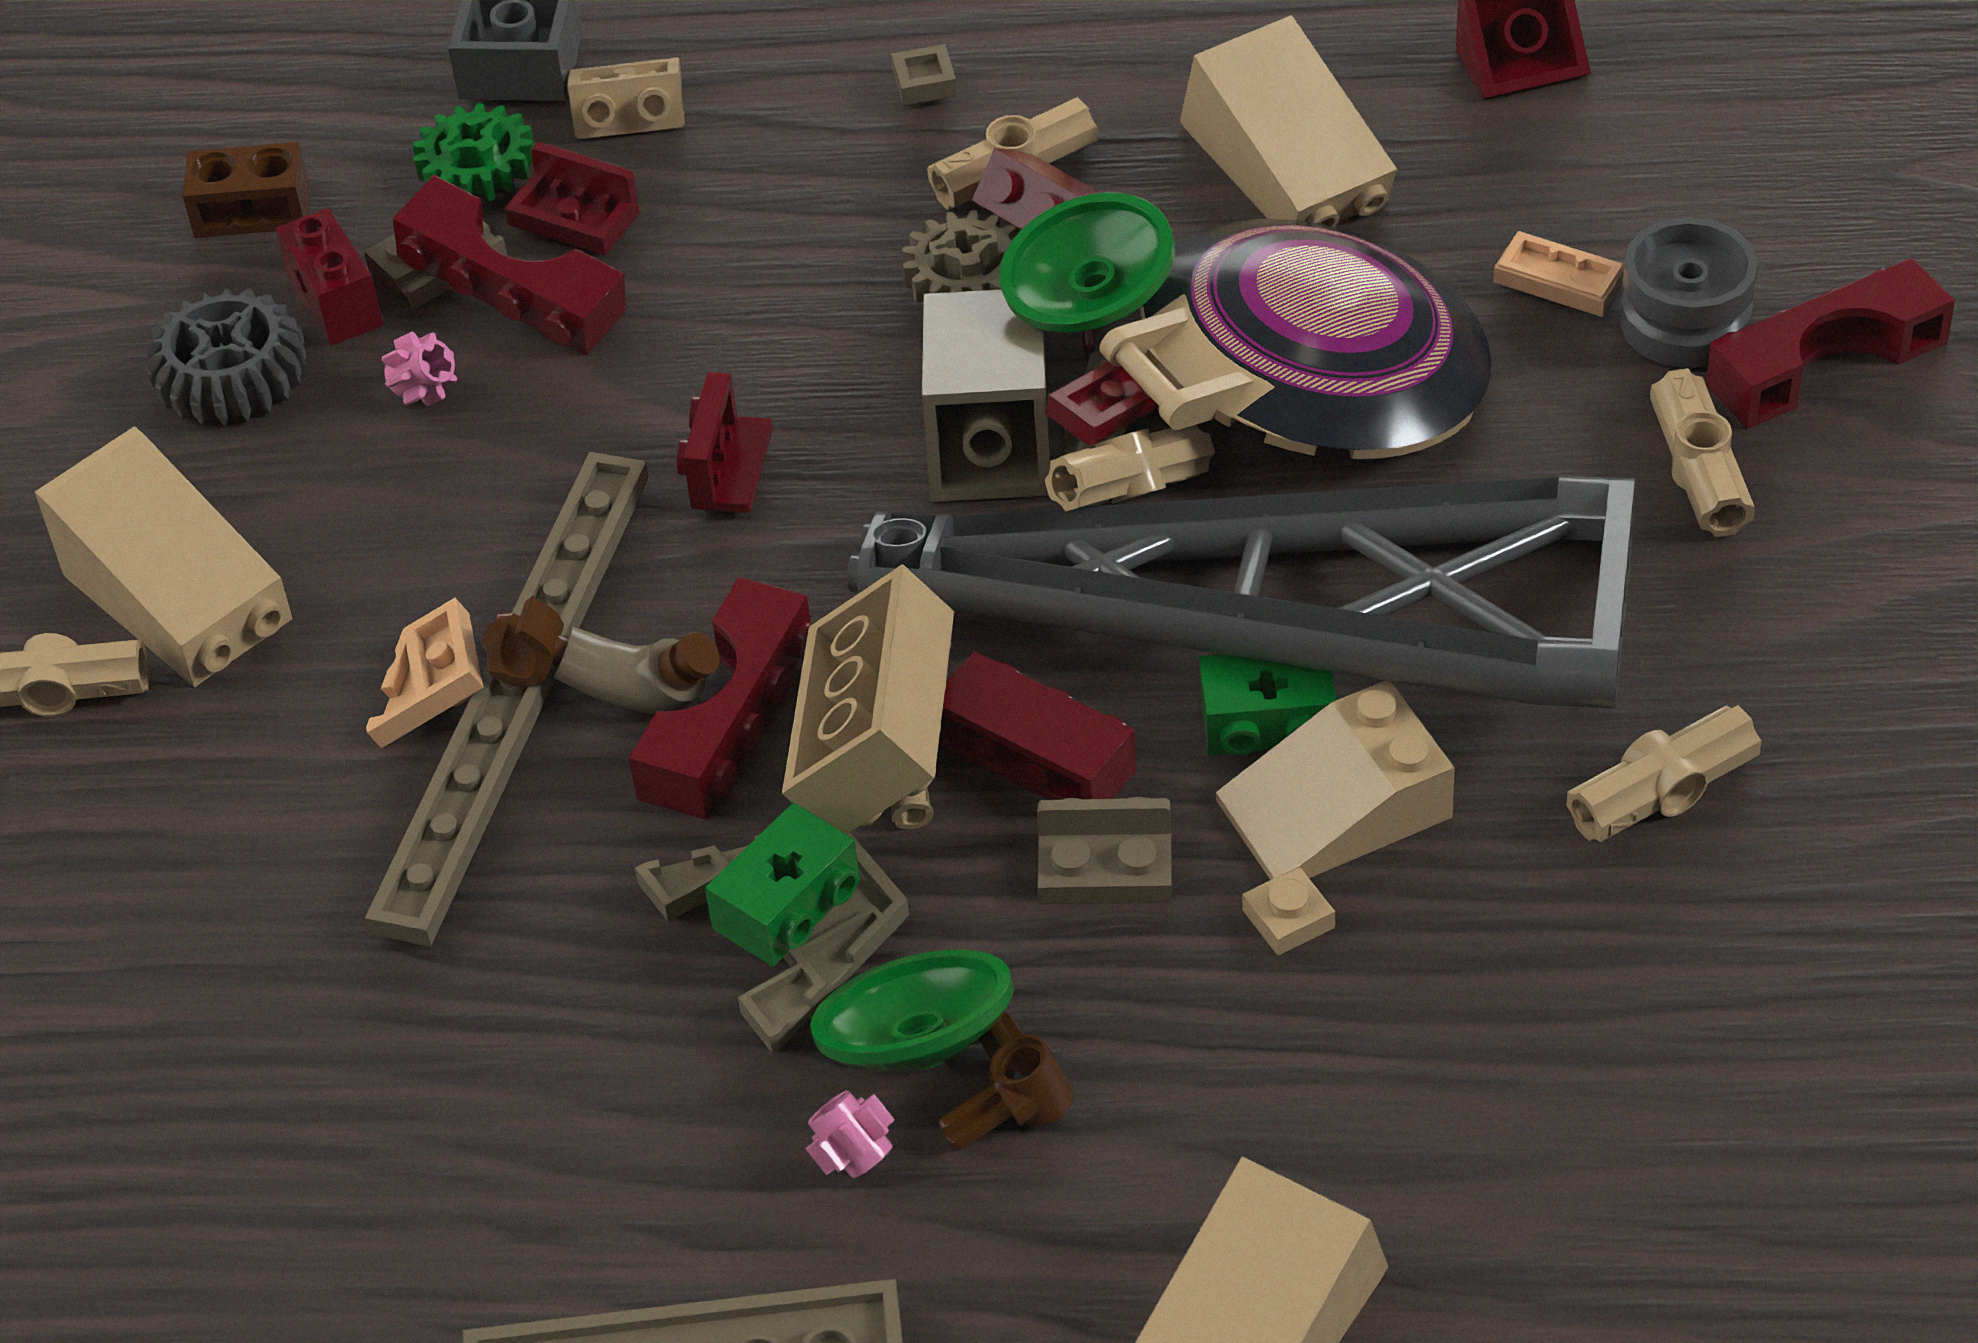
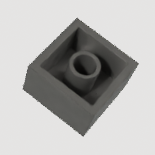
(515, 49)

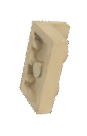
(626, 98)

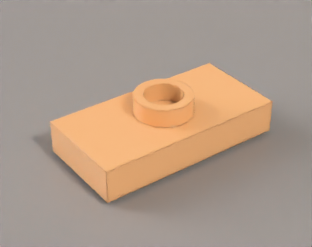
(1559, 273)

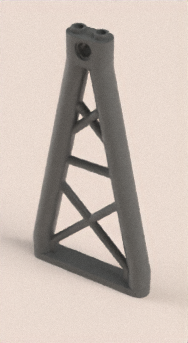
(1078, 577)

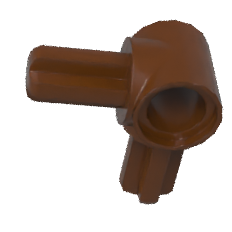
(1023, 1085)

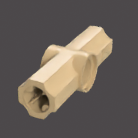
(1045, 136)
(1702, 453)
(1128, 466)
(57, 672)
(1663, 773)

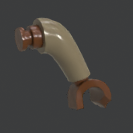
(622, 674)

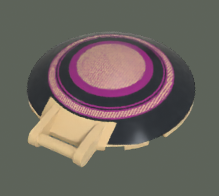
(1307, 341)

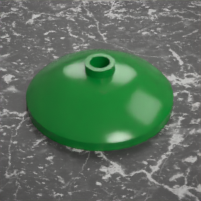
(1087, 262)
(913, 1010)

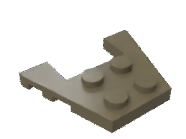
(819, 966)

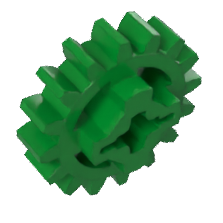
(475, 150)

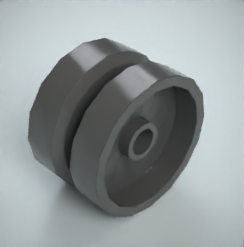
(1686, 288)

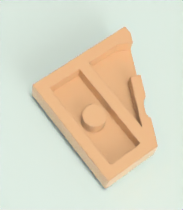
(431, 672)

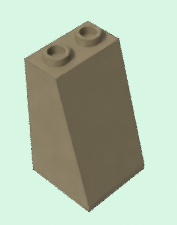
(983, 399)

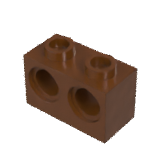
(245, 188)

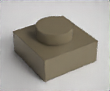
(924, 74)

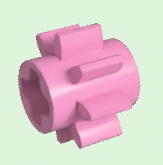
(419, 368)
(850, 1134)

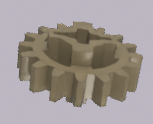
(956, 255)

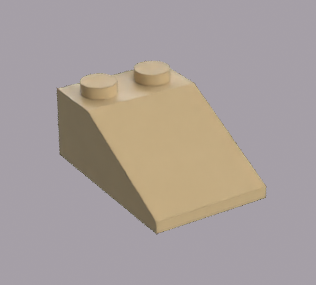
(1341, 786)

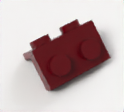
(575, 199)
(722, 450)

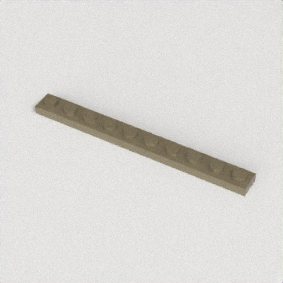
(501, 715)

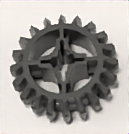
(225, 356)

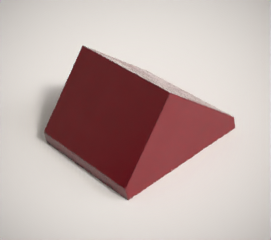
(1519, 43)

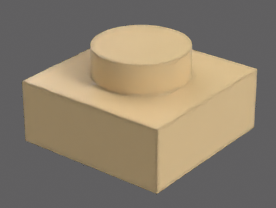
(1288, 910)

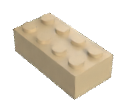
(870, 702)

